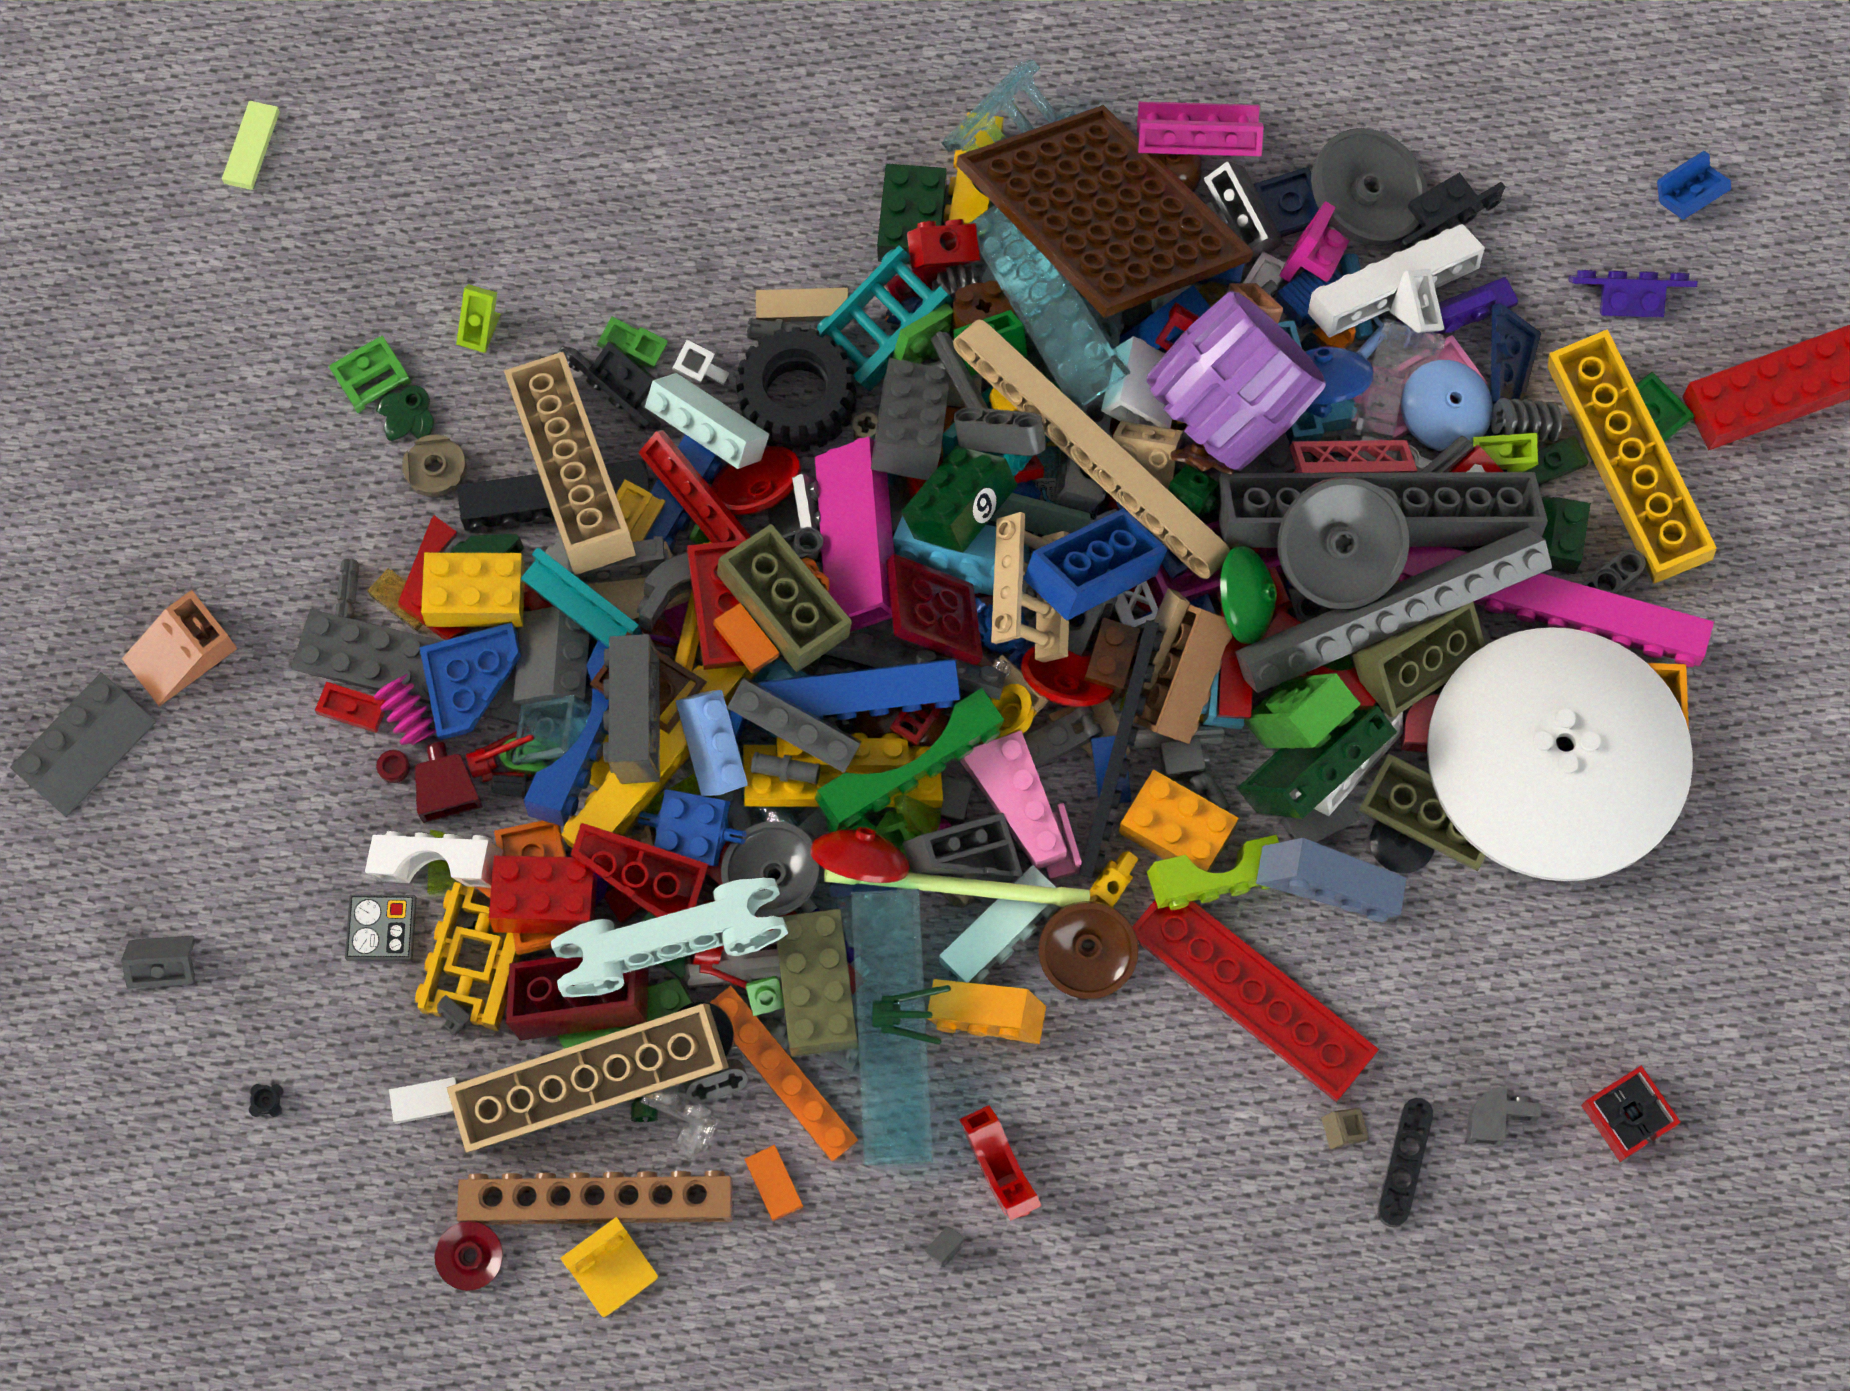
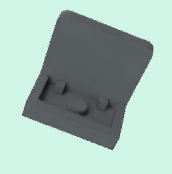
(798, 508)

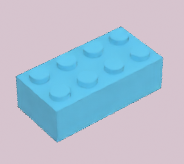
(973, 565)

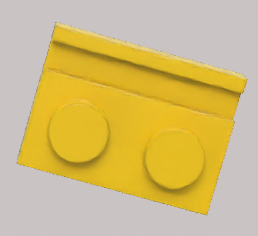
(639, 509)

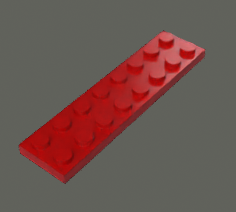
(1256, 995)

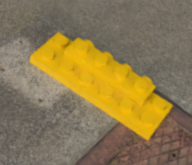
(872, 756)

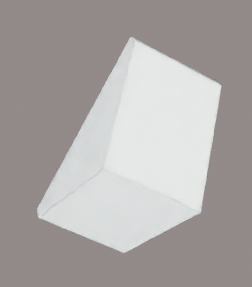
(1417, 302)

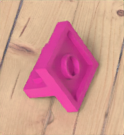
(1317, 248)

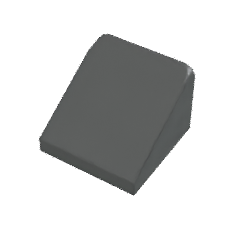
(945, 1246)

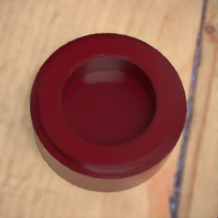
(393, 766)

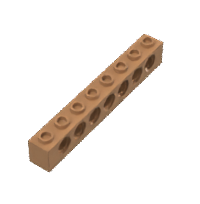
(475, 1189)

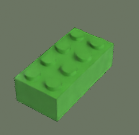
(1302, 712)

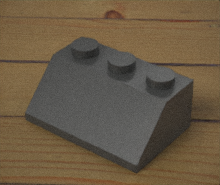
(551, 657)

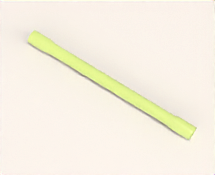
(1058, 896)

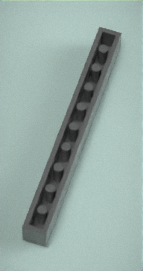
(1399, 609)

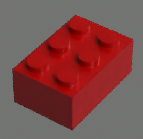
(541, 894)

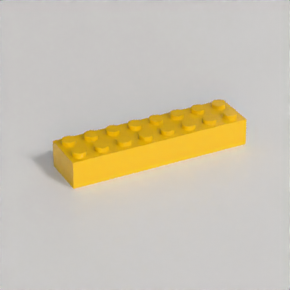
(1631, 456)

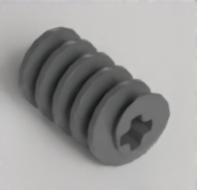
(1527, 417)

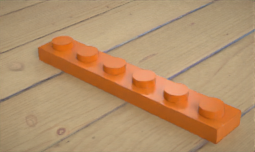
(785, 1077)

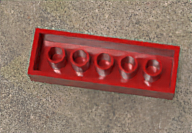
(1771, 389)

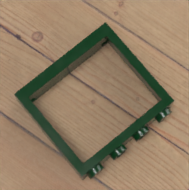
(1316, 770)

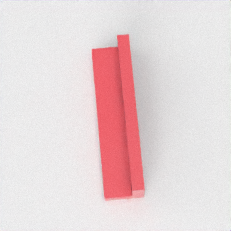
(1349, 449)

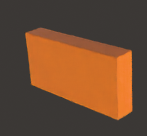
(746, 638)
(773, 1183)

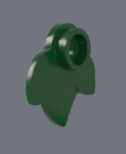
(406, 418)

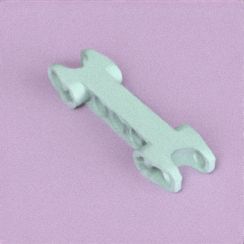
(614, 951)

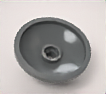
(774, 849)

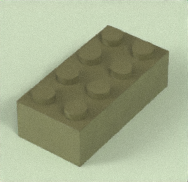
(784, 597)
(816, 984)

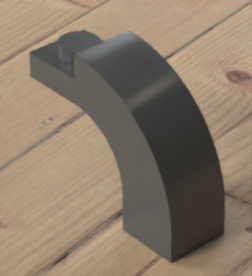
(661, 586)

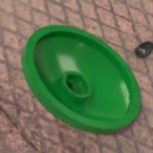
(1247, 595)

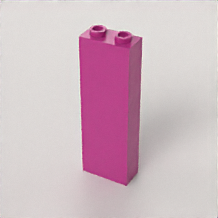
(855, 531)

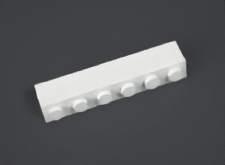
(1373, 289)

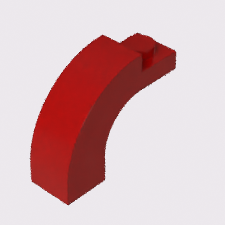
(999, 1164)

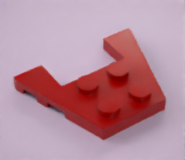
(436, 540)

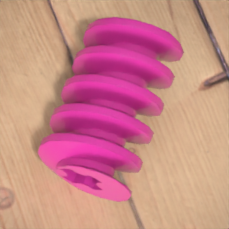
(405, 711)

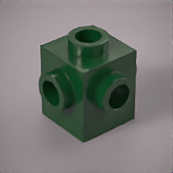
(1195, 490)

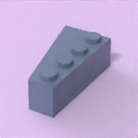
(1331, 878)

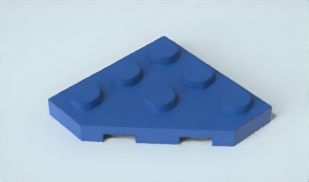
(467, 675)

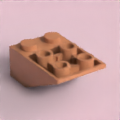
(178, 648)

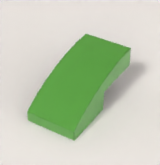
(638, 344)

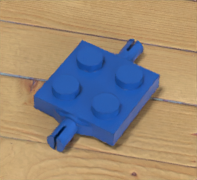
(692, 826)

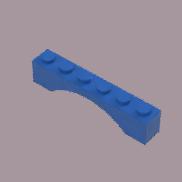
(557, 787)

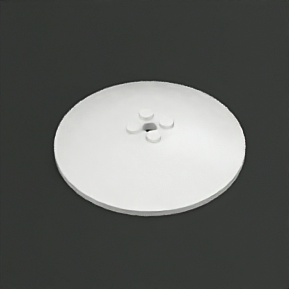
(1547, 807)

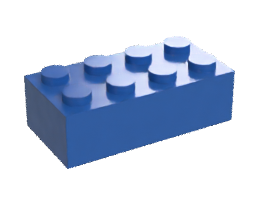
(1094, 563)

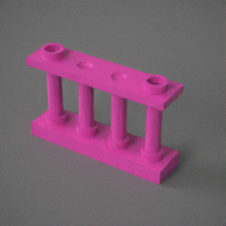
(1199, 129)

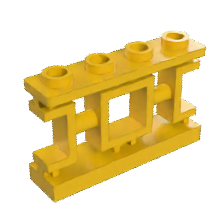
(449, 950)

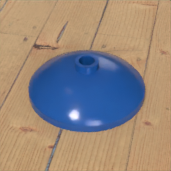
(1344, 371)

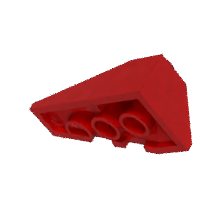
(646, 874)

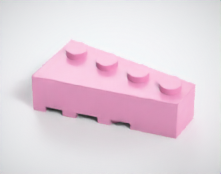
(1013, 787)

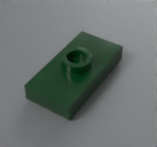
(1559, 460)

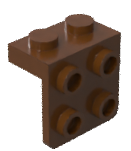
(1113, 657)

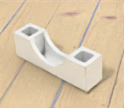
(399, 857)

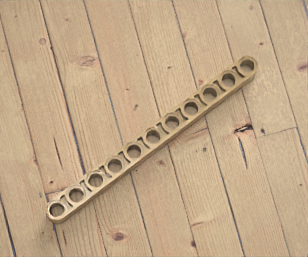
(1092, 449)

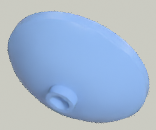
(1431, 413)

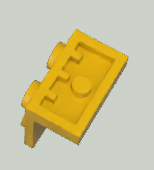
(609, 1267)

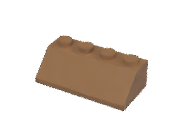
(1186, 676)

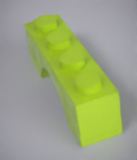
(1180, 881)

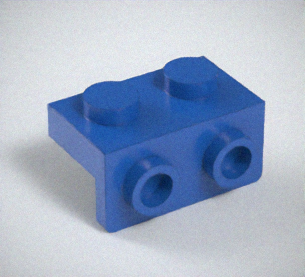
(1691, 186)

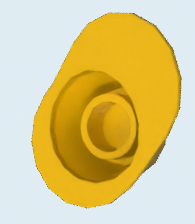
(1015, 708)

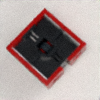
(1630, 1113)

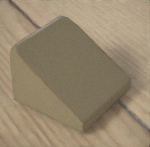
(1345, 1128)

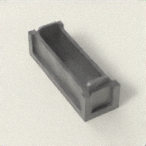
(648, 556)

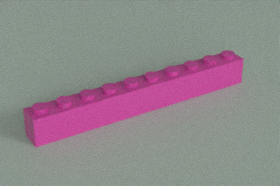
(1587, 609)

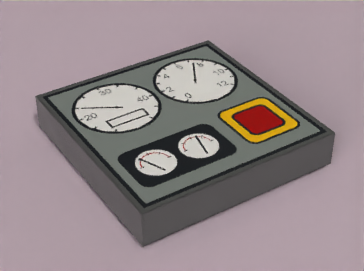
(381, 939)

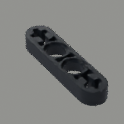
(1408, 1163)

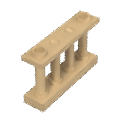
(1051, 628)

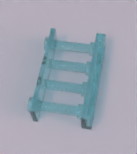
(1002, 99)

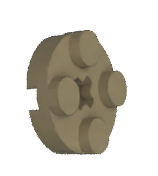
(421, 455)

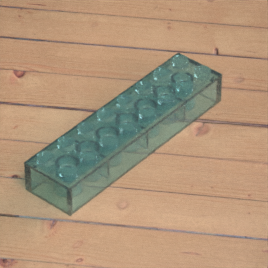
(1051, 311)
(891, 1065)

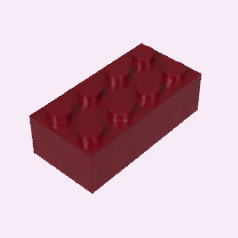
(541, 1011)

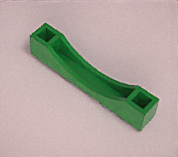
(854, 794)

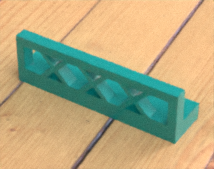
(577, 599)

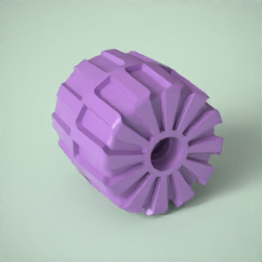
(1235, 381)

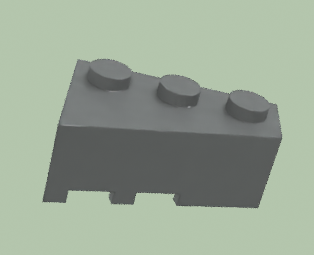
(967, 850)

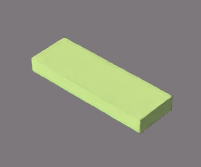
(250, 145)

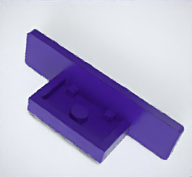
(1633, 295)
(1474, 305)

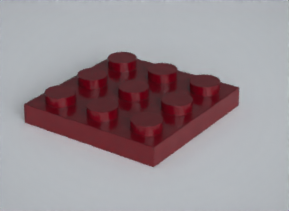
(934, 609)

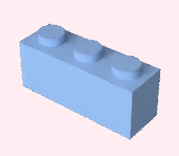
(711, 743)

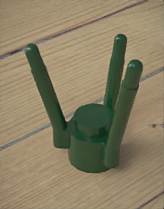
(887, 1014)

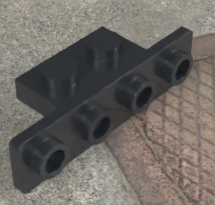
(1447, 206)
(619, 377)

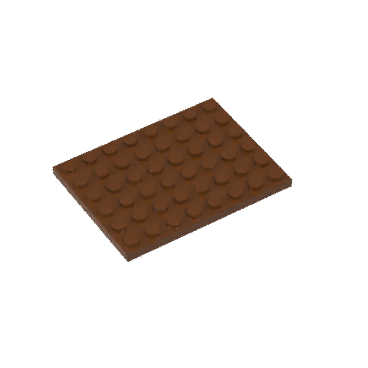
(1104, 211)

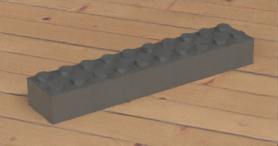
(1437, 506)

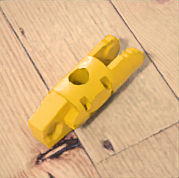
(1115, 875)

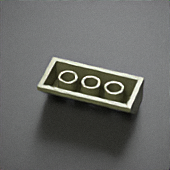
(1418, 659)
(1407, 802)

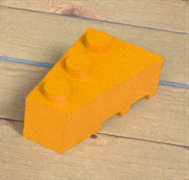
(988, 1011)

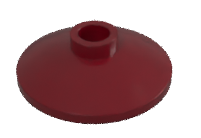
(451, 1259)

